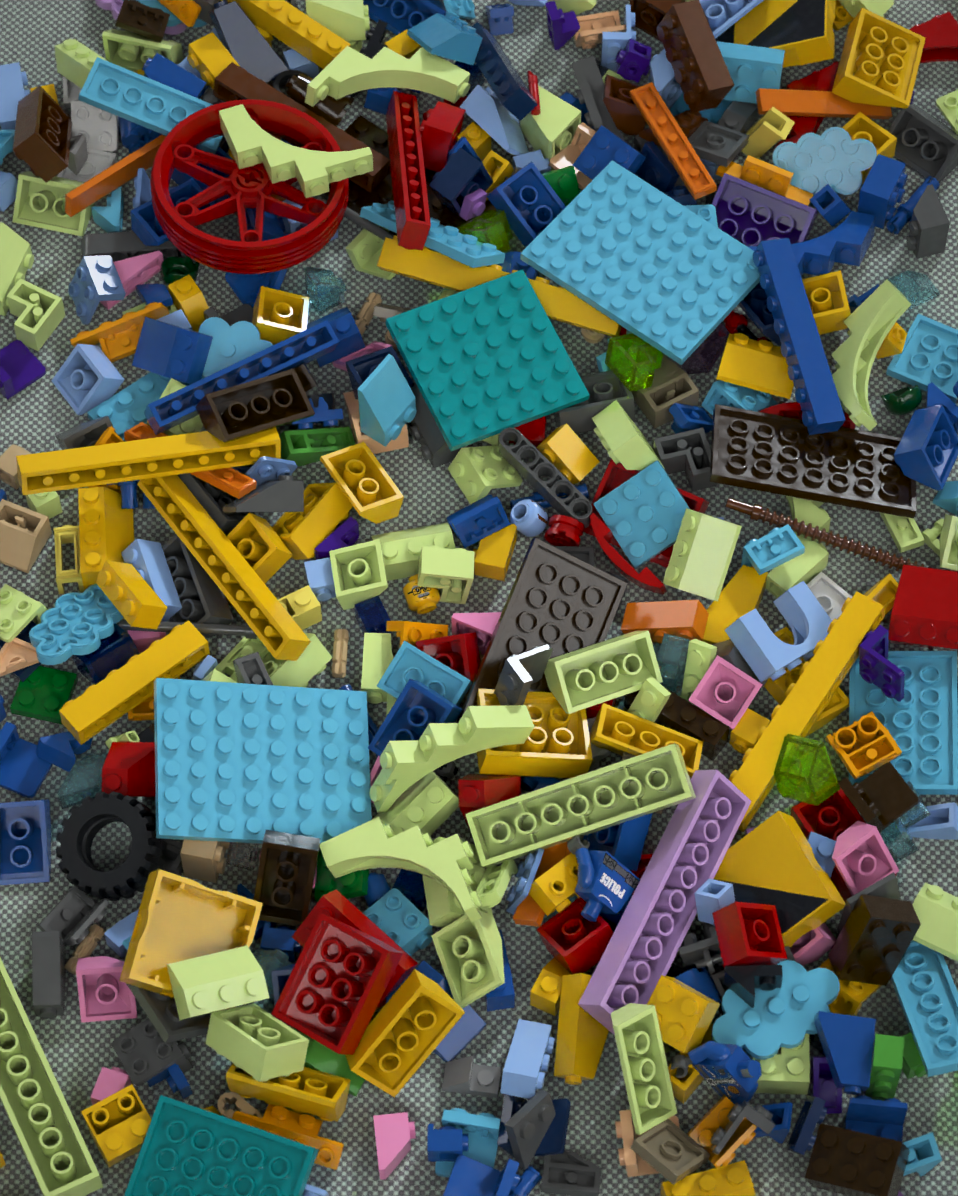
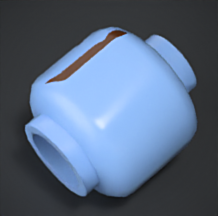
(529, 517)

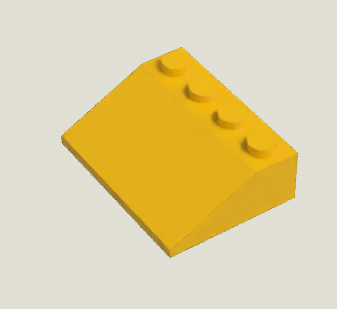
(878, 62)
(554, 748)

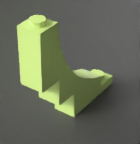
(387, 69)

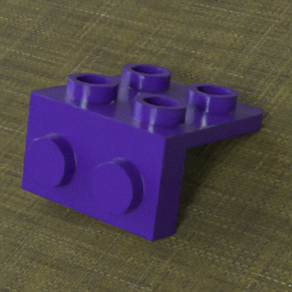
(18, 368)
(876, 667)

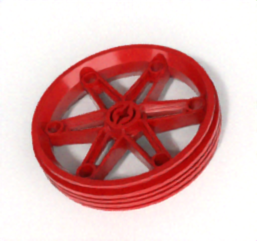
(247, 189)

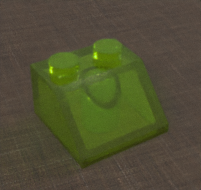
(805, 770)

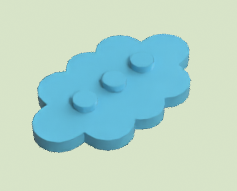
(826, 160)
(230, 343)
(74, 626)
(778, 1015)

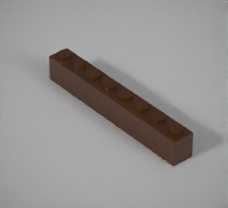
(238, 84)

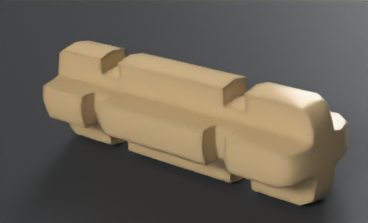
(366, 312)
(340, 652)
(85, 947)

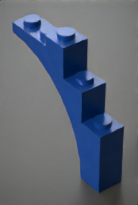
(842, 245)

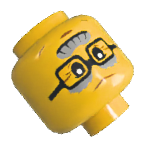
(420, 598)

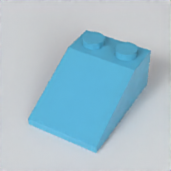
(385, 402)

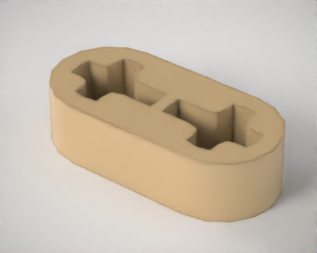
(241, 1105)

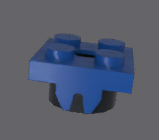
(324, 412)

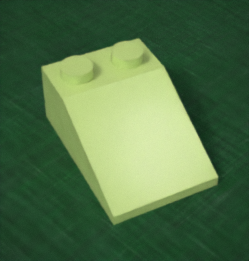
(471, 957)

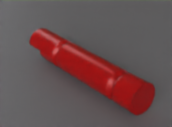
(533, 88)

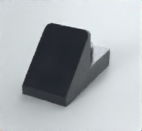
(745, 979)

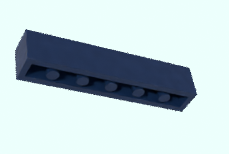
(502, 76)

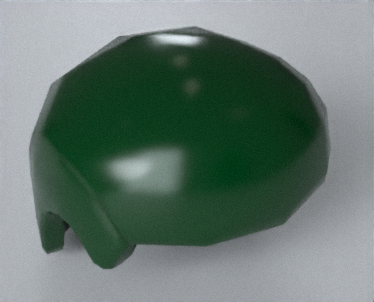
(176, 268)
(902, 400)

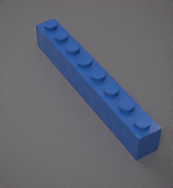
(798, 336)
(278, 358)

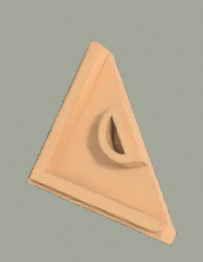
(16, 656)

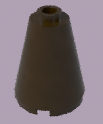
(329, 108)

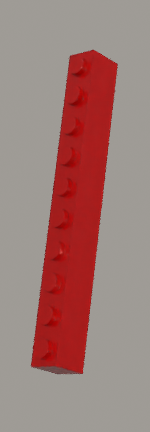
(407, 171)

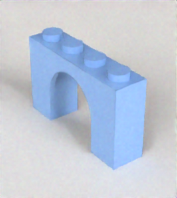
(766, 652)

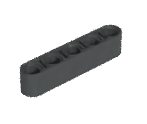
(123, 246)
(540, 467)

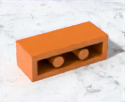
(675, 618)

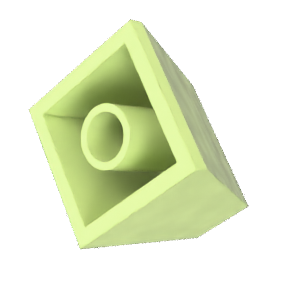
(343, 17)
(553, 127)

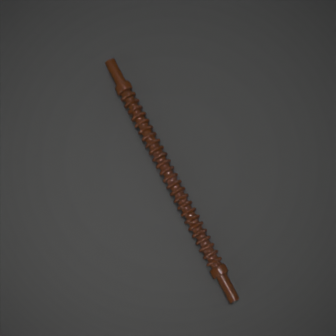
(757, 512)

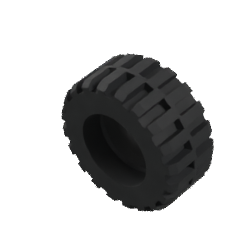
(78, 839)

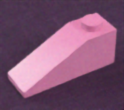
(135, 272)

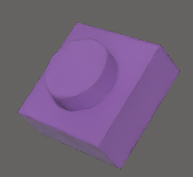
(473, 204)

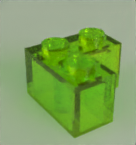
(490, 228)
(633, 361)

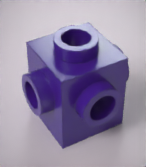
(633, 60)

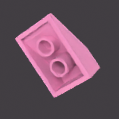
(481, 623)

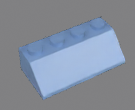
(725, 13)

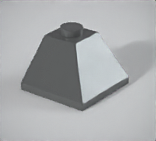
(84, 434)

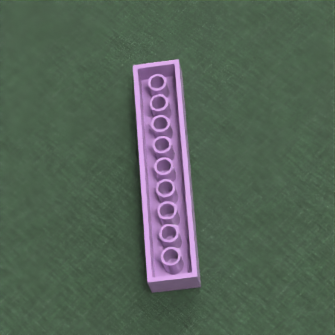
(665, 897)

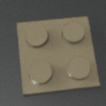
(670, 1151)

